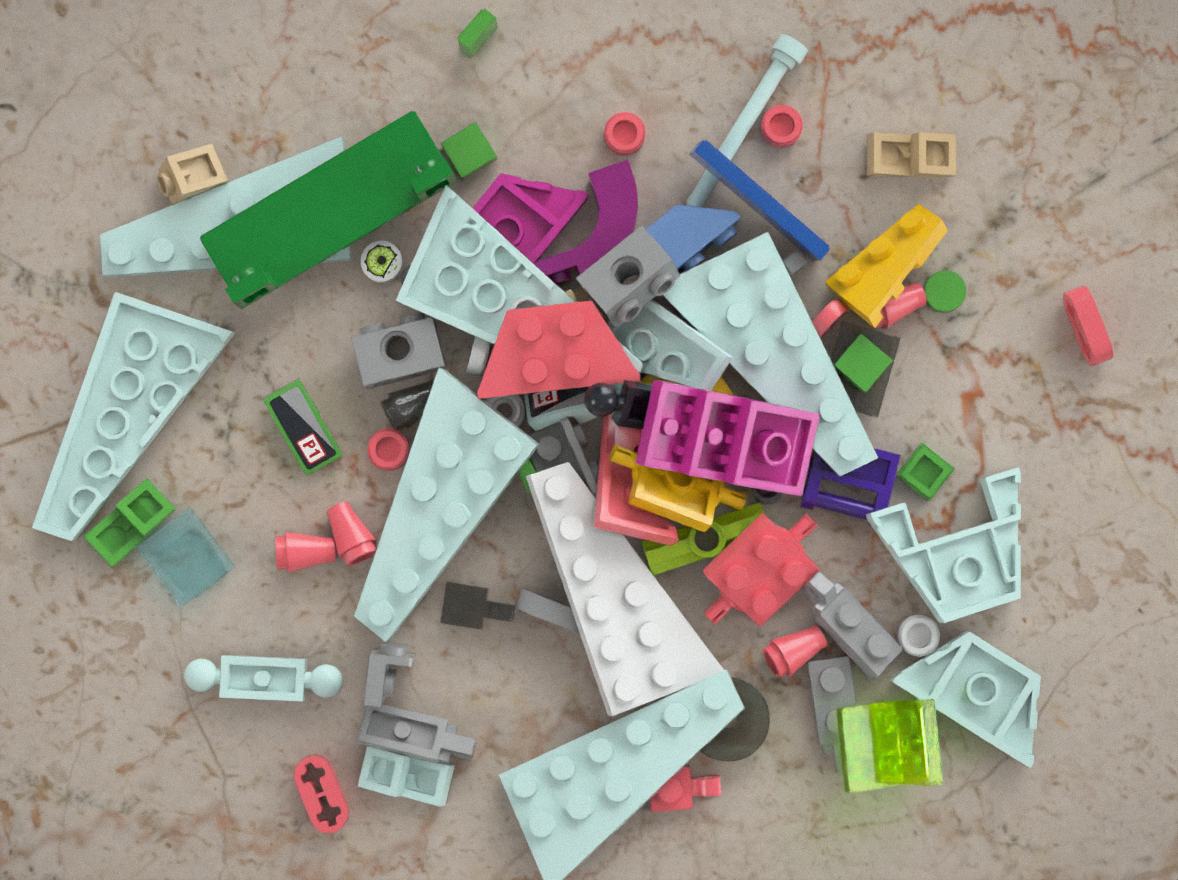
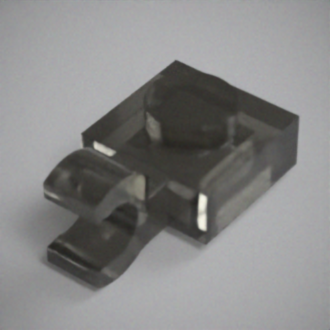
(469, 606)

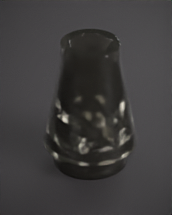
(407, 405)

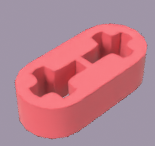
(1087, 325)
(312, 797)

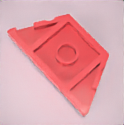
(554, 351)

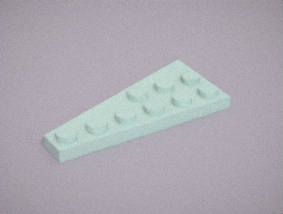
(171, 237)
(474, 274)
(757, 317)
(131, 389)
(450, 482)
(598, 781)

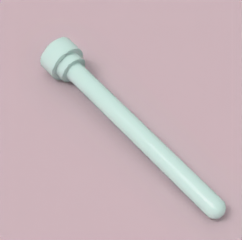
(786, 55)

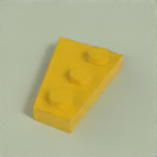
(881, 267)

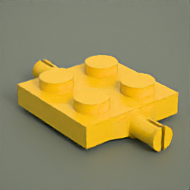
(675, 494)

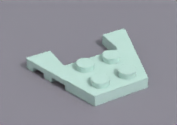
(965, 568)

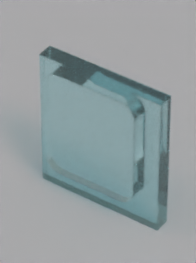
(186, 557)

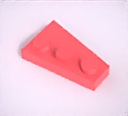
(614, 490)

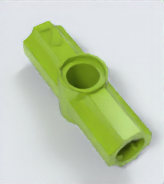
(726, 526)

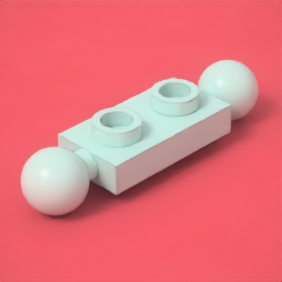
(263, 678)

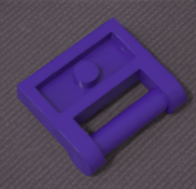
(874, 476)

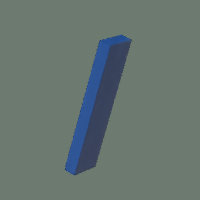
(759, 200)

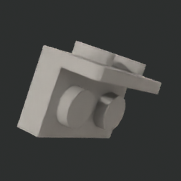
(563, 444)
(382, 679)

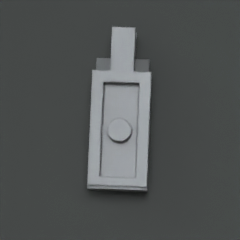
(851, 625)
(830, 689)
(413, 735)

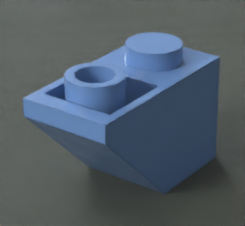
(690, 230)

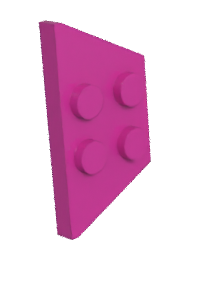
(529, 212)

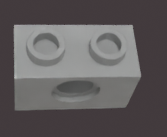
(633, 256)
(423, 357)

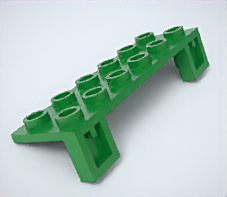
(327, 209)

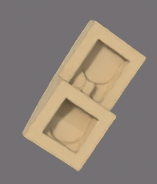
(911, 155)

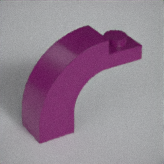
(617, 208)

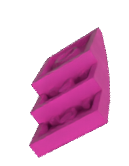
(727, 438)

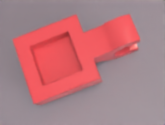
(678, 791)

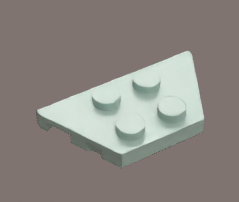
(980, 692)

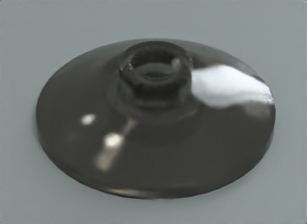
(749, 730)

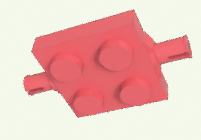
(761, 569)

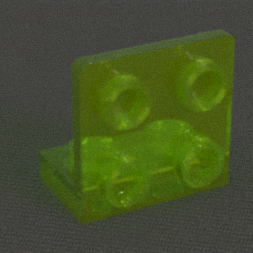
(889, 744)

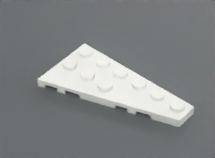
(624, 616)

